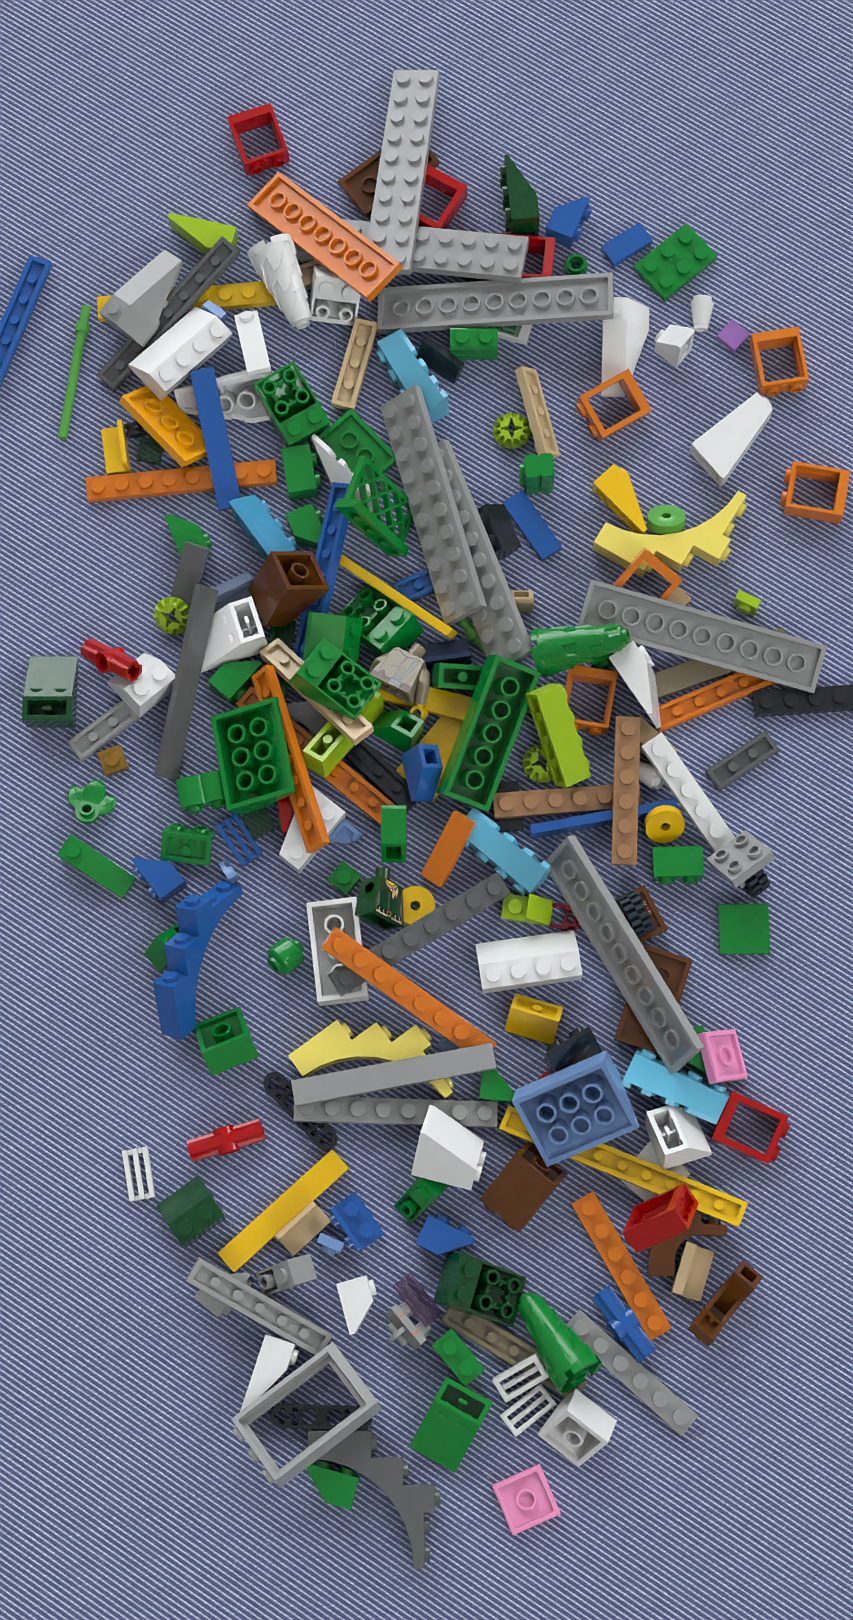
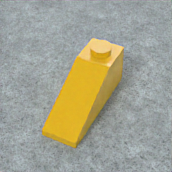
(618, 494)

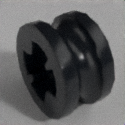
(134, 430)

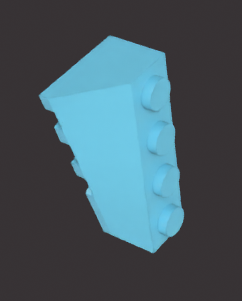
(407, 371)
(504, 854)
(677, 1088)

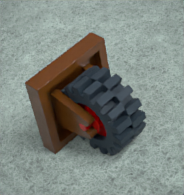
(641, 913)

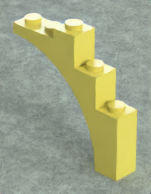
(675, 550)
(336, 1046)

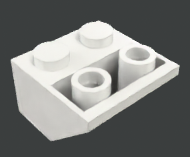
(332, 299)
(676, 1136)

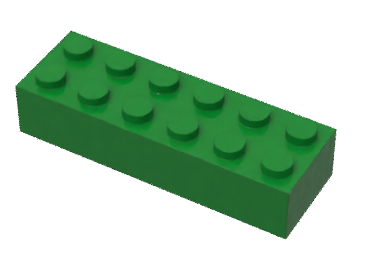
(488, 733)

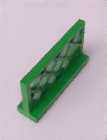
(371, 523)

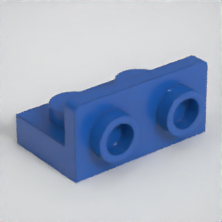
(356, 1222)

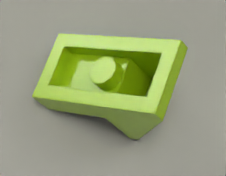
(527, 909)

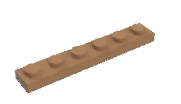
(625, 791)
(554, 802)

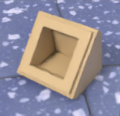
(524, 600)

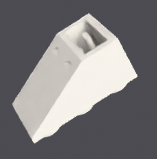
(234, 634)

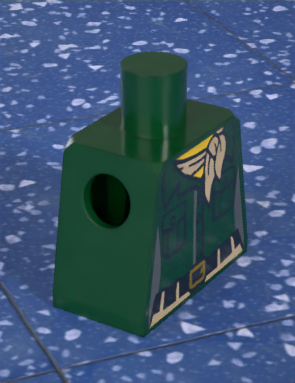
(380, 901)

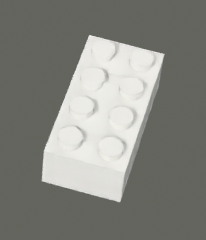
(322, 919)

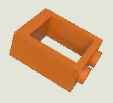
(778, 339)
(633, 394)
(821, 473)
(657, 565)
(596, 677)

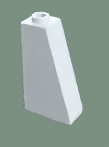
(729, 440)

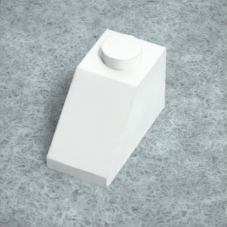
(674, 343)
(356, 1300)

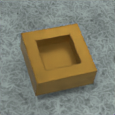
(113, 760)

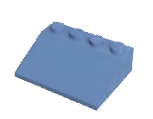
(575, 1108)

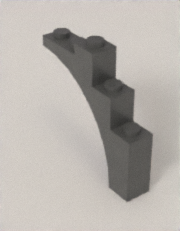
(389, 1475)

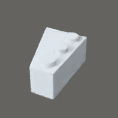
(293, 849)

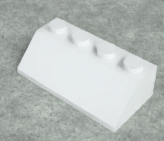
(180, 351)
(528, 961)

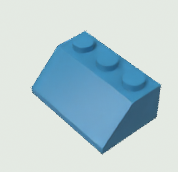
(259, 526)

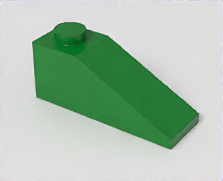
(96, 866)

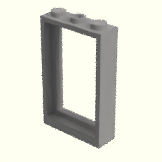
(369, 1408)

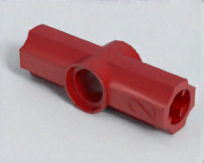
(111, 660)
(226, 1140)

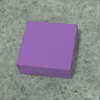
(733, 336)

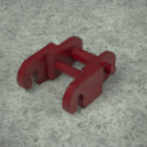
(565, 925)

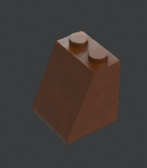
(287, 586)
(522, 1187)

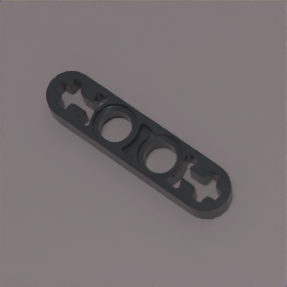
(274, 1093)
(321, 1416)

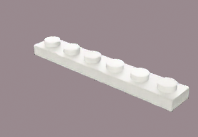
(687, 792)

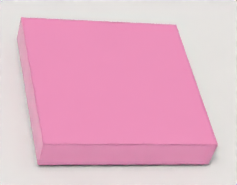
(722, 1056)
(526, 1499)

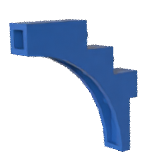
(184, 954)

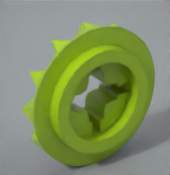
(503, 436)
(167, 605)
(535, 772)

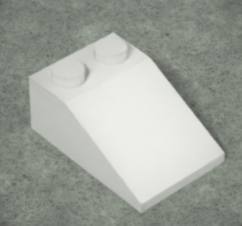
(635, 669)

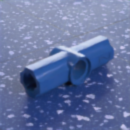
(623, 1324)

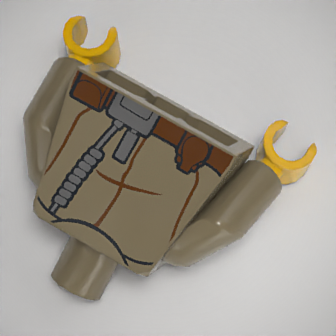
(404, 676)

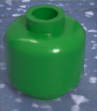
(285, 956)

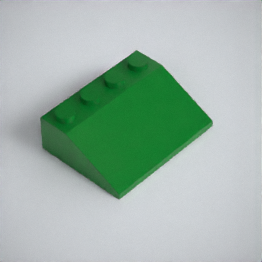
(253, 756)

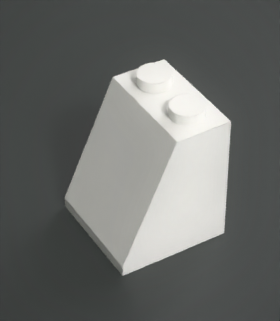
(448, 1151)

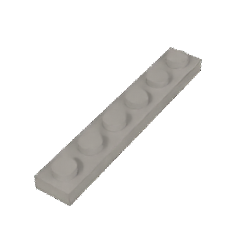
(258, 1306)
(633, 1374)

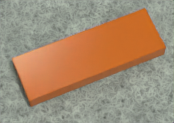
(448, 848)

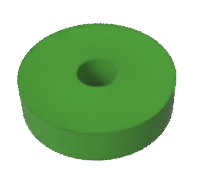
(666, 519)

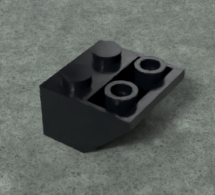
(499, 529)
(578, 1047)

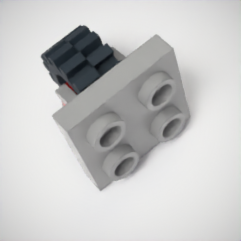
(743, 863)

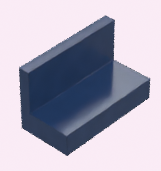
(447, 652)

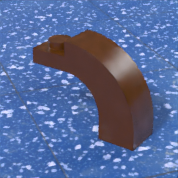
(662, 1255)
(724, 1302)

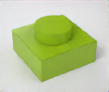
(746, 603)

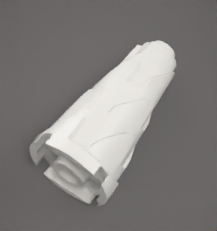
(282, 275)

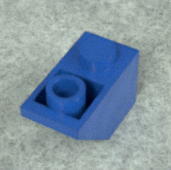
(567, 221)
(422, 771)
(162, 877)
(442, 1238)

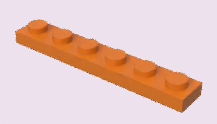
(621, 1265)

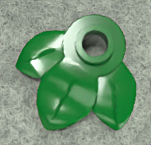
(91, 798)

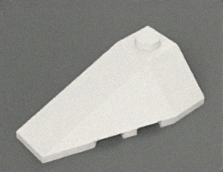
(622, 341)

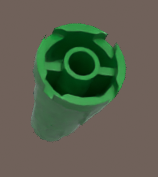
(565, 647)
(557, 1344)

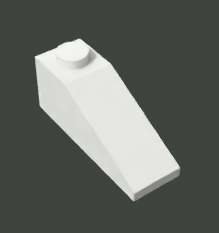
(252, 342)
(272, 1363)

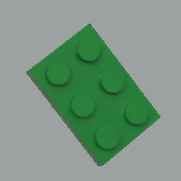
(675, 262)
(353, 438)

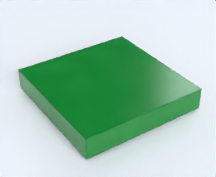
(743, 929)

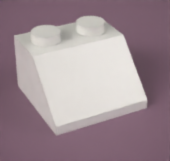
(150, 687)
(578, 1428)

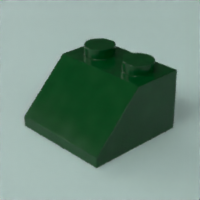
(191, 1211)

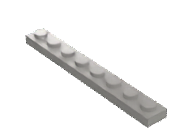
(396, 1111)

